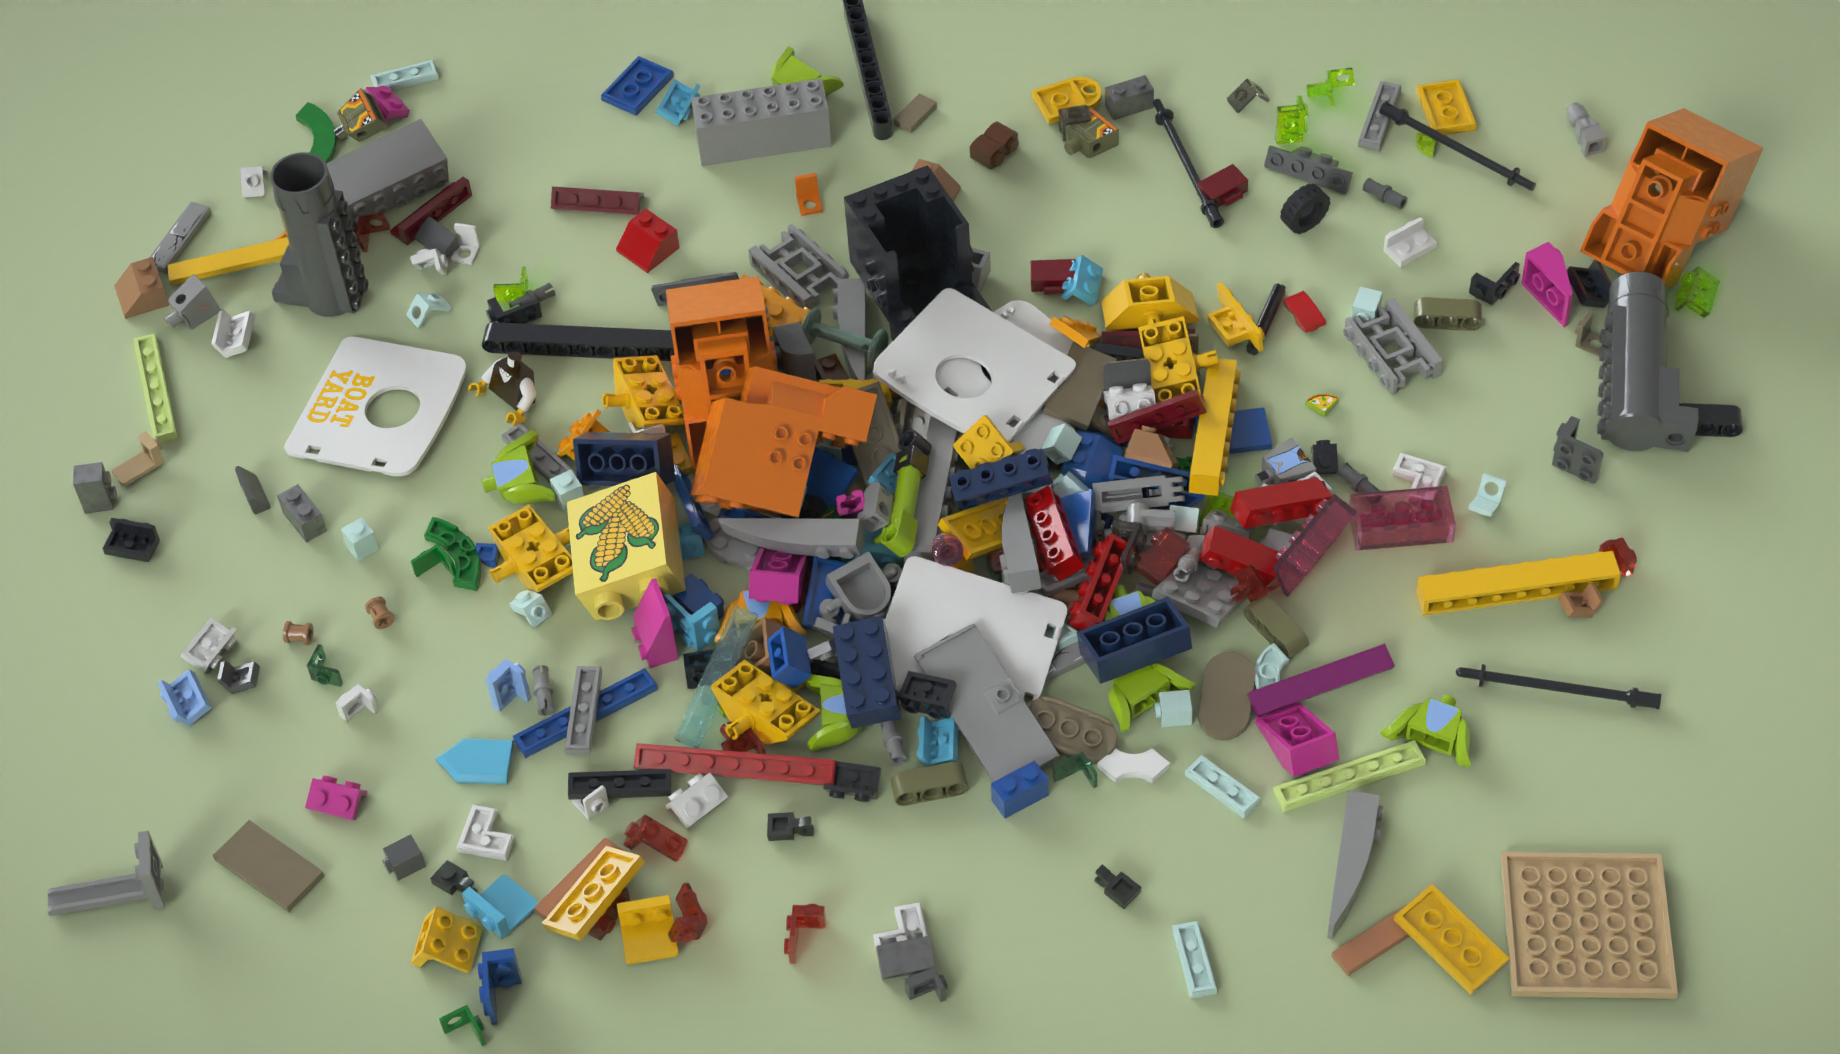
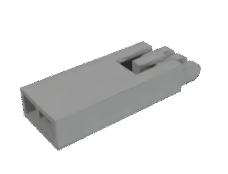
(1118, 495)

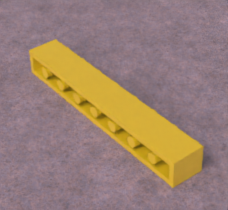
(1215, 428)
(1516, 582)

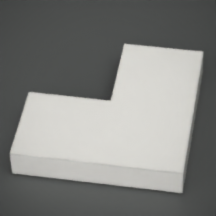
(1420, 471)
(480, 839)
(909, 921)

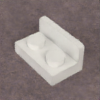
(1408, 243)

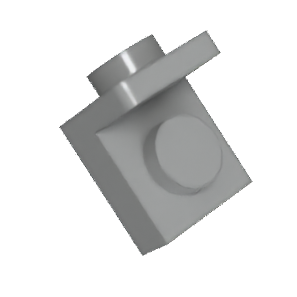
(825, 624)

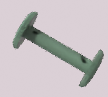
(813, 327)

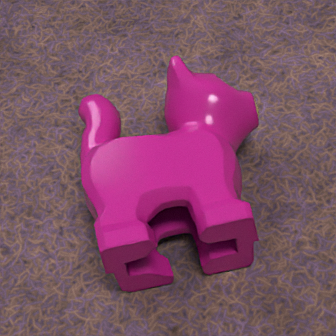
(850, 506)

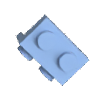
(506, 683)
(185, 698)

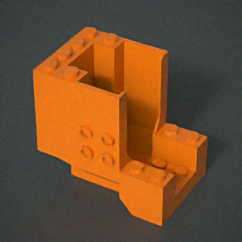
(1701, 185)
(713, 331)
(763, 445)

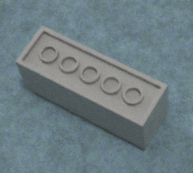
(761, 122)
(390, 171)

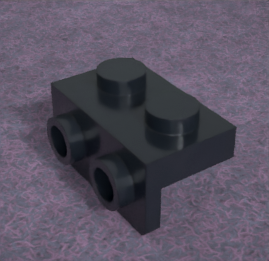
(1590, 284)
(131, 540)
(855, 780)

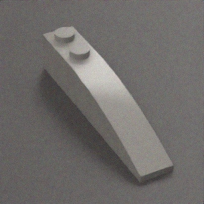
(852, 318)
(800, 536)
(1019, 557)
(1354, 853)

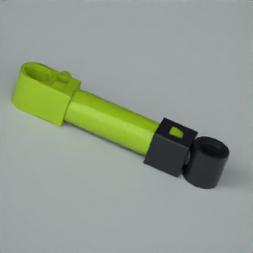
(911, 467)

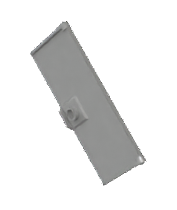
(987, 704)

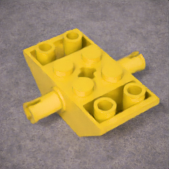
(1147, 302)
(1172, 358)
(644, 392)
(530, 550)
(762, 704)

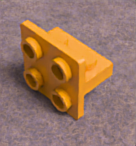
(586, 424)

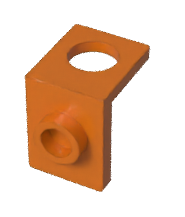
(808, 191)

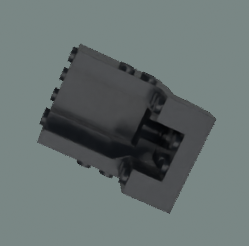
(909, 245)

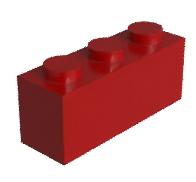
(1233, 553)

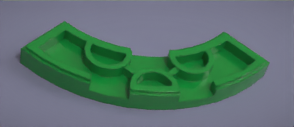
(321, 128)
(460, 548)

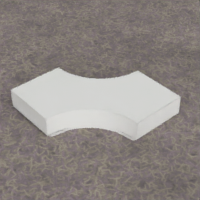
(1122, 765)

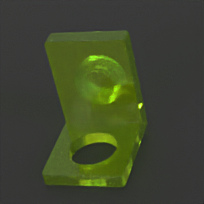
(512, 291)

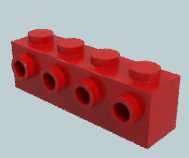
(1278, 502)
(1053, 533)
(1100, 583)

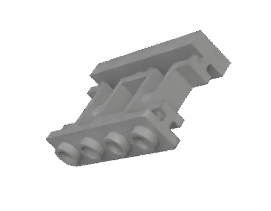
(785, 279)
(1407, 337)

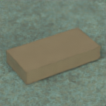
(915, 113)

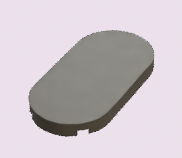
(1224, 697)
(1074, 728)

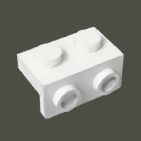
(232, 333)
(1128, 400)
(208, 645)
(697, 799)

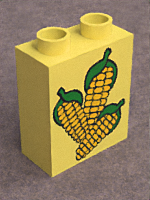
(622, 543)

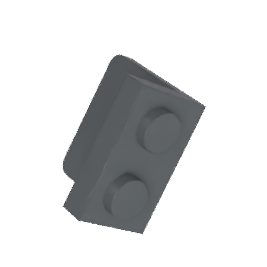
(1126, 374)
(1574, 455)

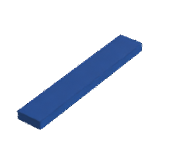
(610, 700)

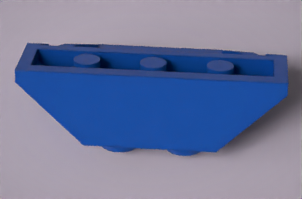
(1092, 457)
(1126, 468)

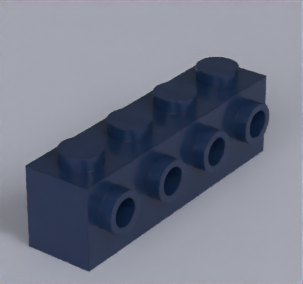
(1000, 479)

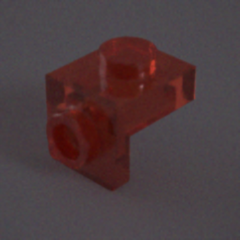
(1623, 554)

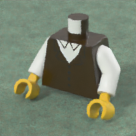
(512, 383)

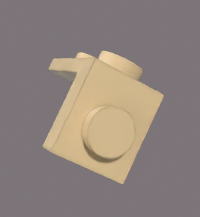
(141, 463)

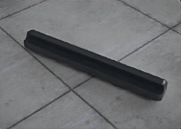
(1268, 313)

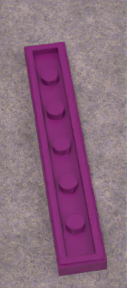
(1320, 680)

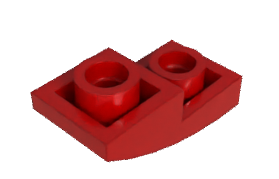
(1305, 312)

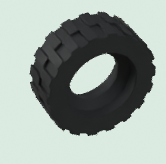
(1305, 208)

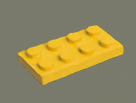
(978, 527)
(593, 893)
(1451, 939)

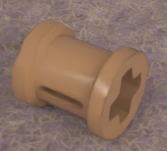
(379, 612)
(298, 632)

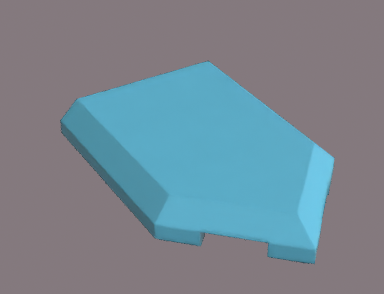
(478, 760)

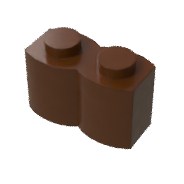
(994, 145)

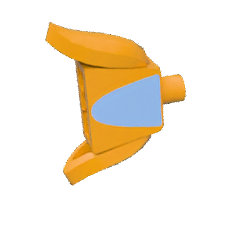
(772, 610)

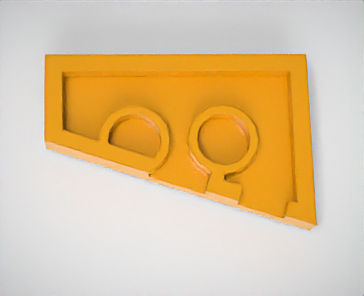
(1076, 330)

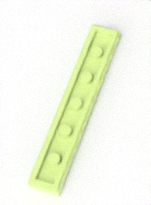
(155, 388)
(1349, 775)

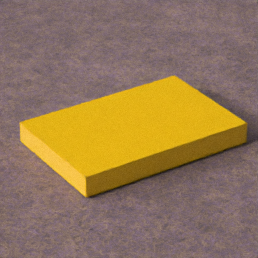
(1446, 107)

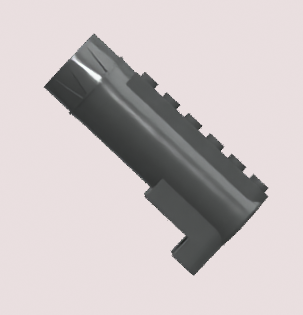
(322, 254)
(1637, 387)

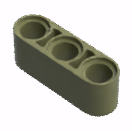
(1448, 314)
(1276, 626)
(929, 783)

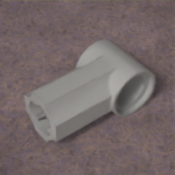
(1151, 518)

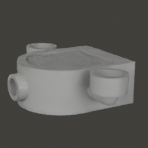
(860, 589)

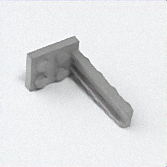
(116, 890)

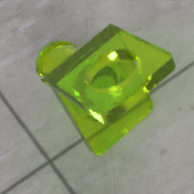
(1326, 88)

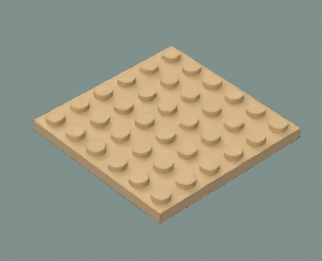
(1587, 925)

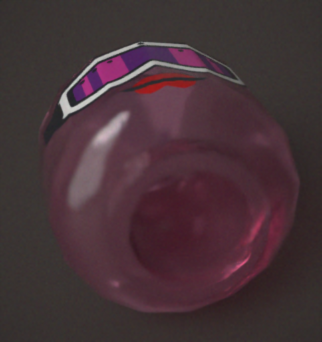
(953, 554)

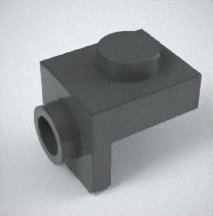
(238, 678)
(925, 982)

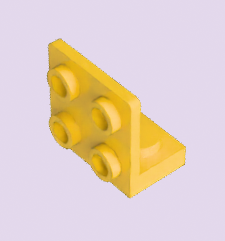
(985, 444)
(646, 929)
(447, 940)

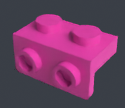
(388, 102)
(334, 798)

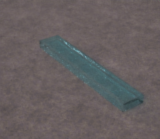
(722, 661)

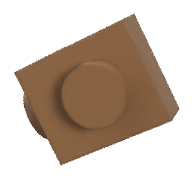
(1583, 603)

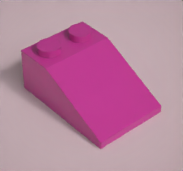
(1548, 281)
(777, 576)
(654, 628)
(1298, 739)

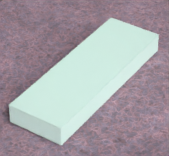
(406, 76)
(1222, 786)
(1194, 959)

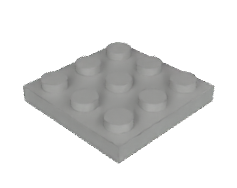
(1202, 596)

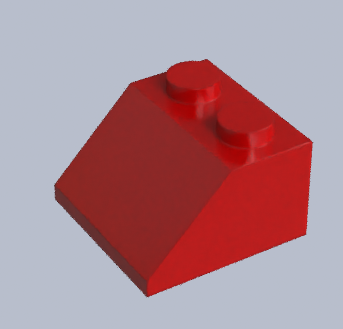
(648, 241)

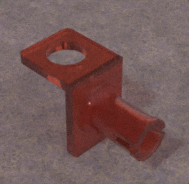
(365, 227)
(1251, 585)
(744, 743)

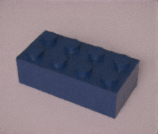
(621, 457)
(1134, 640)
(867, 672)

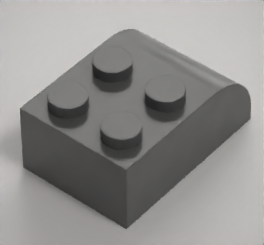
(793, 351)

